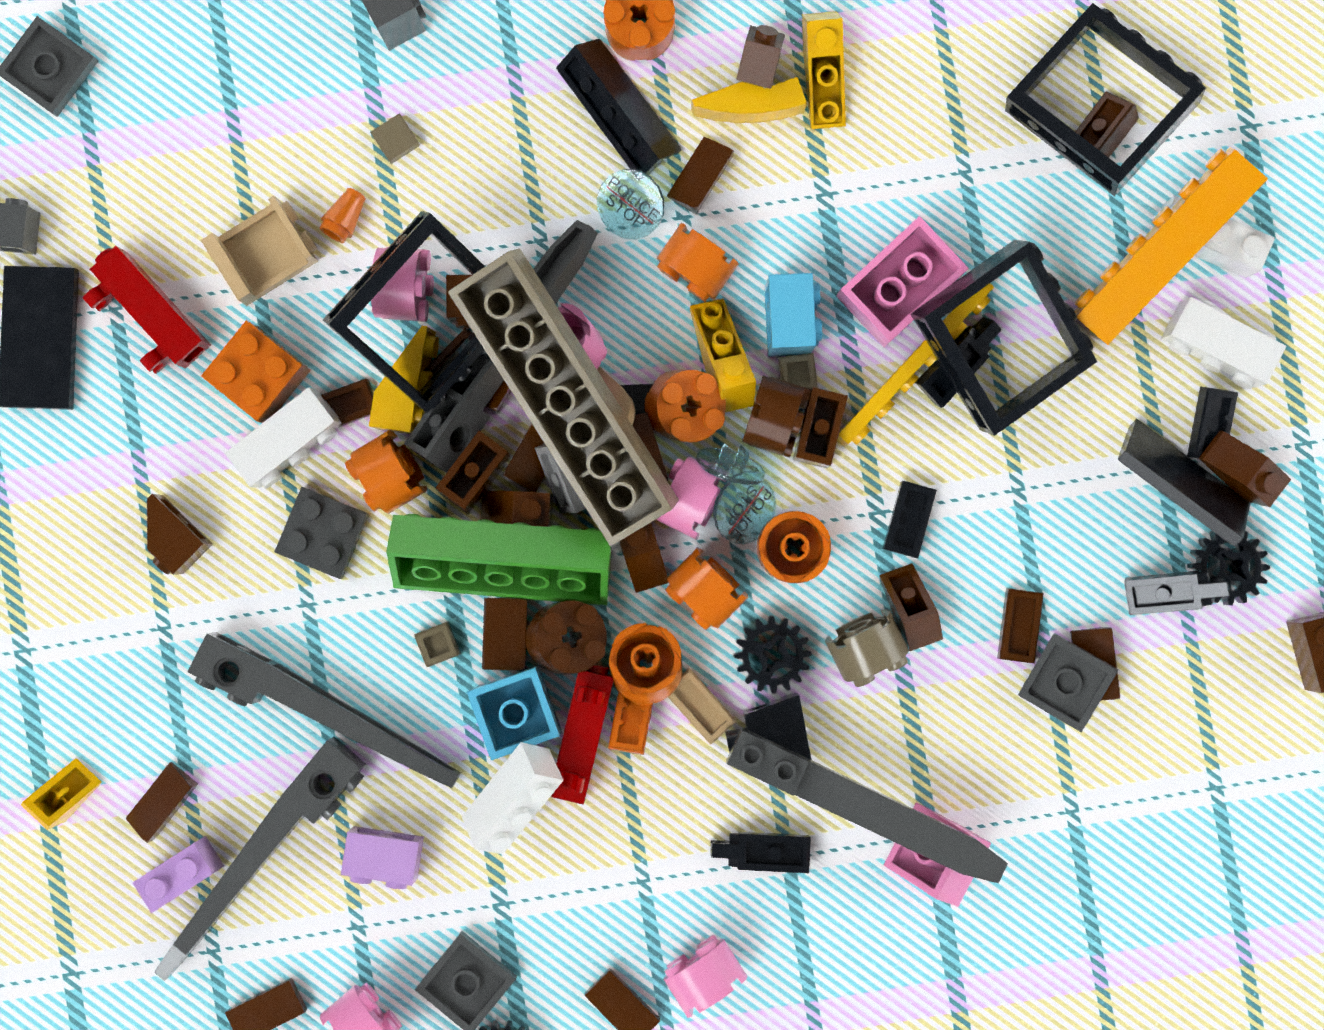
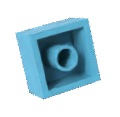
(791, 314)
(514, 712)

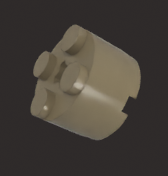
(868, 647)

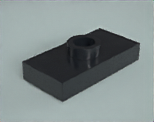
(1212, 414)
(909, 519)

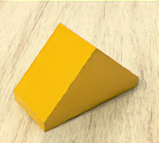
(61, 795)

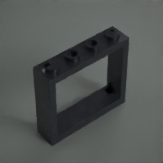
(1071, 144)
(375, 278)
(955, 365)

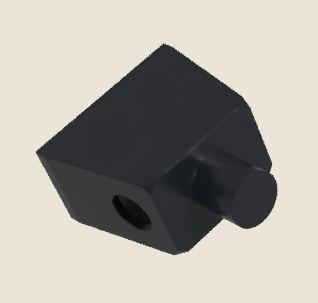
(778, 722)

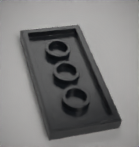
(38, 337)
(1185, 482)

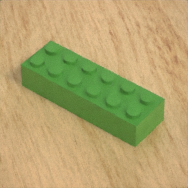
(499, 559)

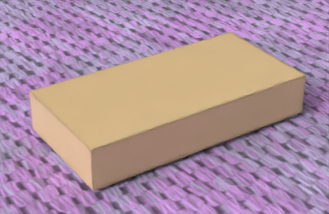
(701, 707)

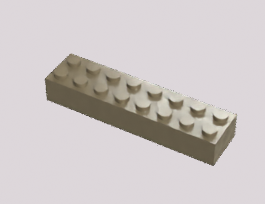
(564, 396)

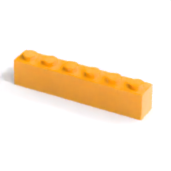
(1170, 244)

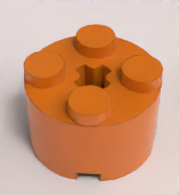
(639, 39)
(696, 262)
(702, 415)
(386, 473)
(814, 548)
(705, 589)
(649, 644)

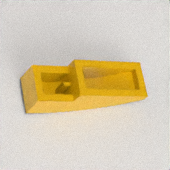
(751, 103)

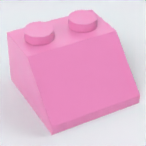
(927, 874)

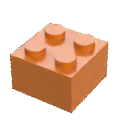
(255, 372)

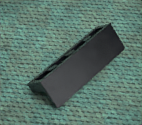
(617, 106)

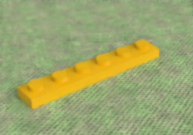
(905, 375)

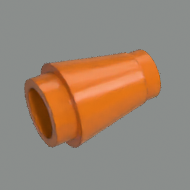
(342, 216)

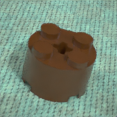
(776, 416)
(586, 640)

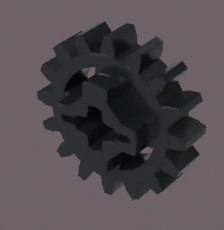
(1241, 557)
(787, 660)

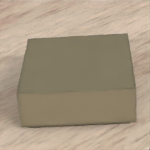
(395, 138)
(798, 370)
(437, 644)

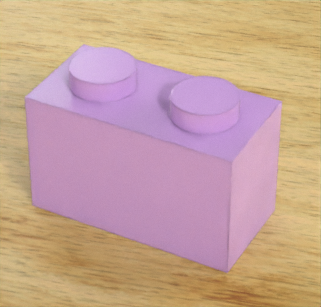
(382, 857)
(178, 874)

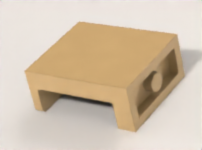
(261, 251)

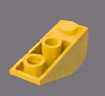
(824, 69)
(724, 354)
(390, 406)

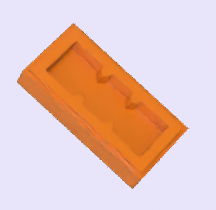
(630, 726)

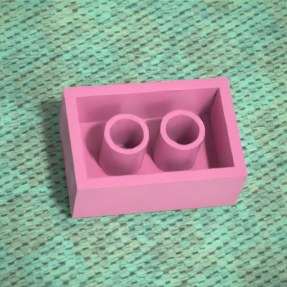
(901, 280)

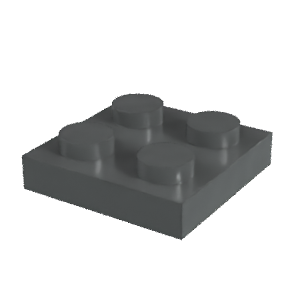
(47, 66)
(321, 533)
(1068, 682)
(466, 982)

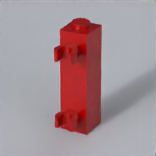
(149, 307)
(583, 733)

